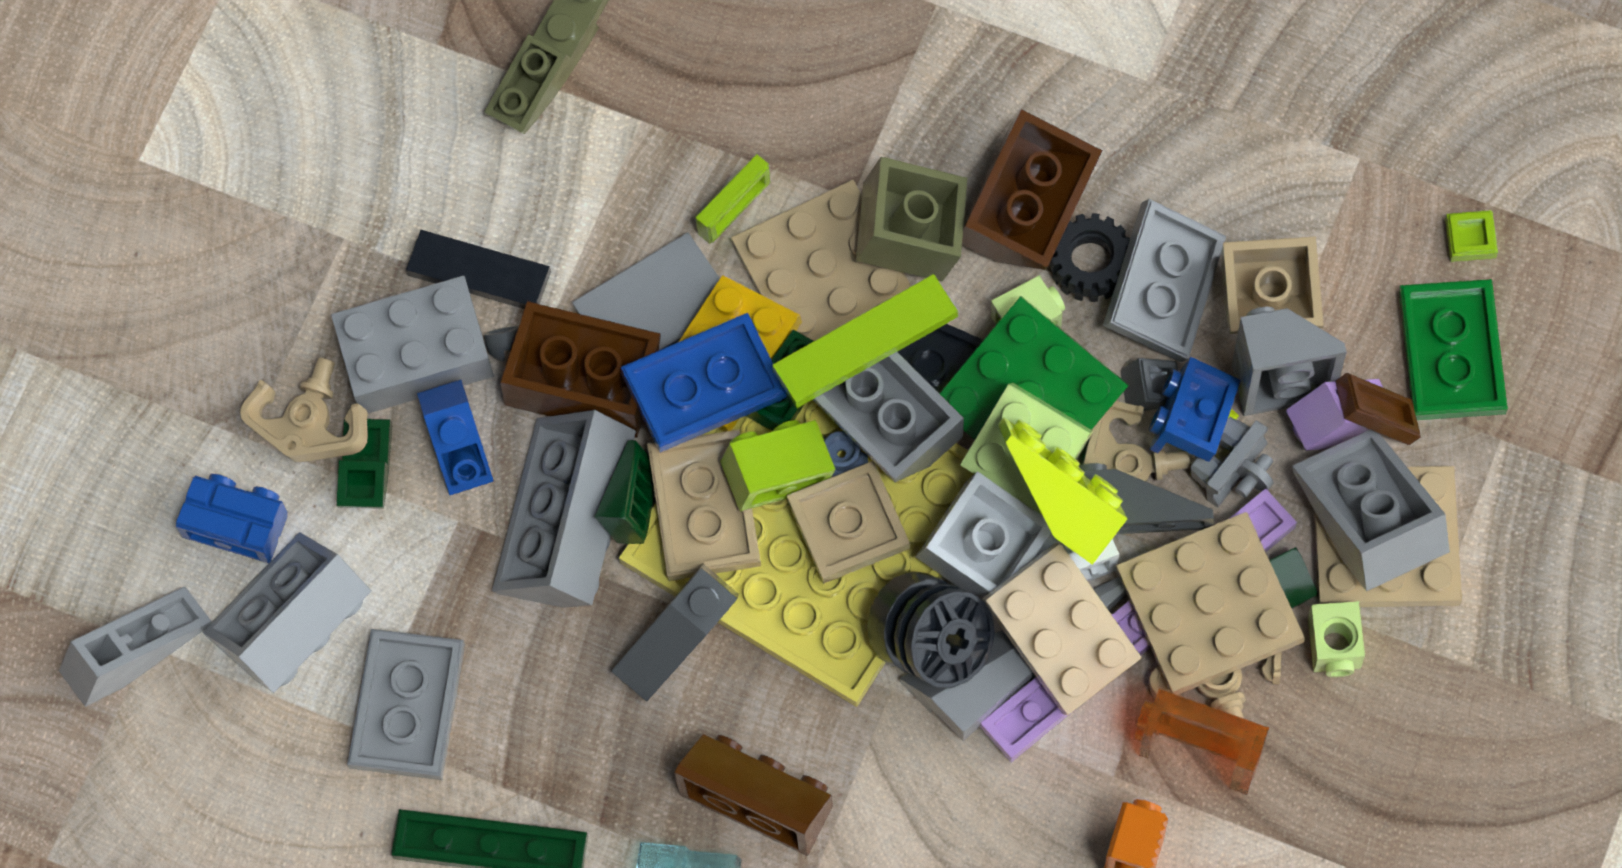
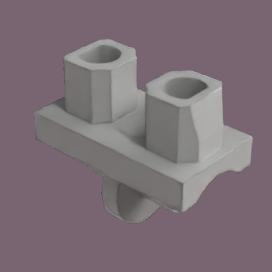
(1245, 446)

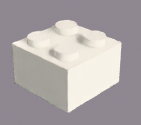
(983, 537)

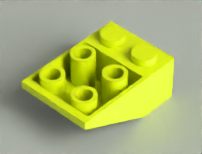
(1076, 509)

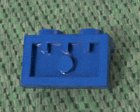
(1194, 410)

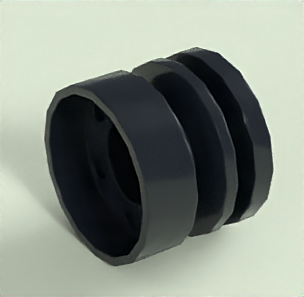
(931, 629)

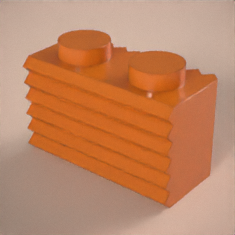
(1137, 836)

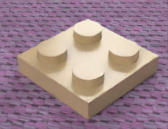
(848, 522)

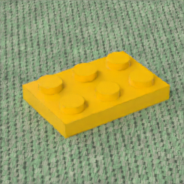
(732, 300)

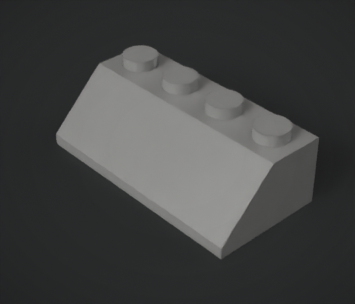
(553, 534)

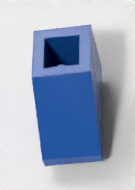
(455, 437)

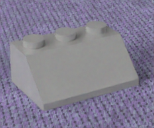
(1282, 359)
(894, 416)
(288, 612)

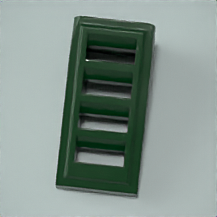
(629, 497)

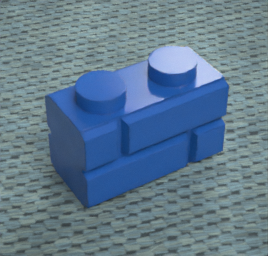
(232, 517)

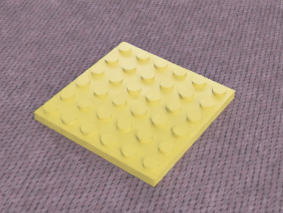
(784, 601)

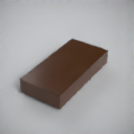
(1378, 409)

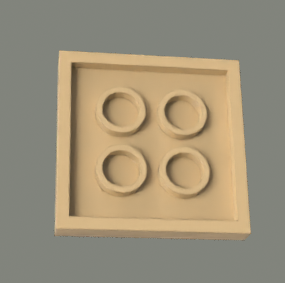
(811, 265)
(1427, 585)
(1210, 603)

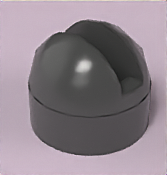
(500, 341)

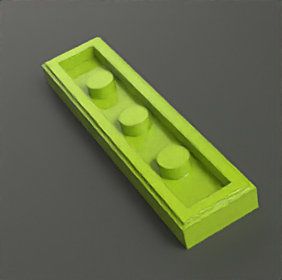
(865, 341)

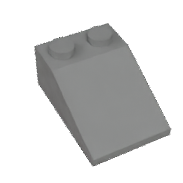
(1373, 509)

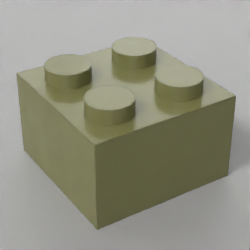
(911, 219)

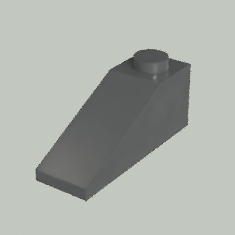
(1149, 506)
(675, 632)

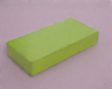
(733, 199)

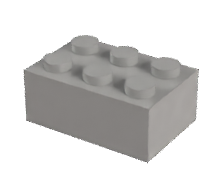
(412, 344)

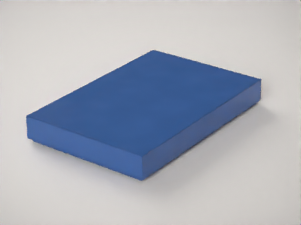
(703, 382)

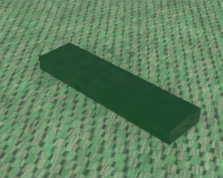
(484, 843)

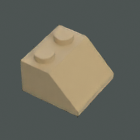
(1271, 275)

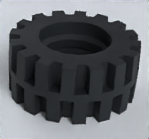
(1084, 232)

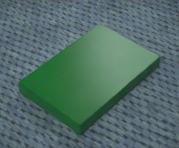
(1453, 349)

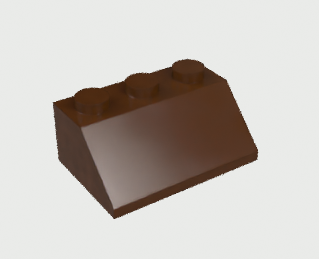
(1029, 193)
(574, 364)
(754, 792)

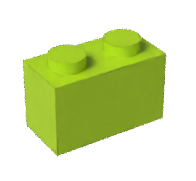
(776, 463)

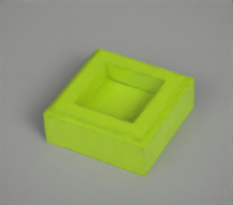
(1471, 236)

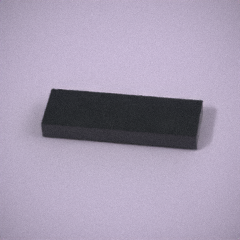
(485, 270)

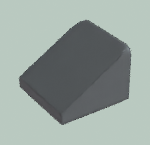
(1146, 382)

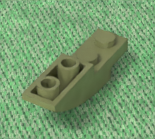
(545, 62)

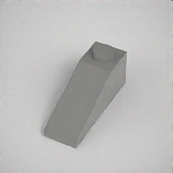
(131, 645)

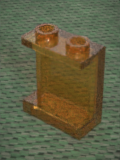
(1206, 730)

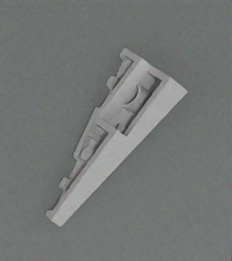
(1000, 678)

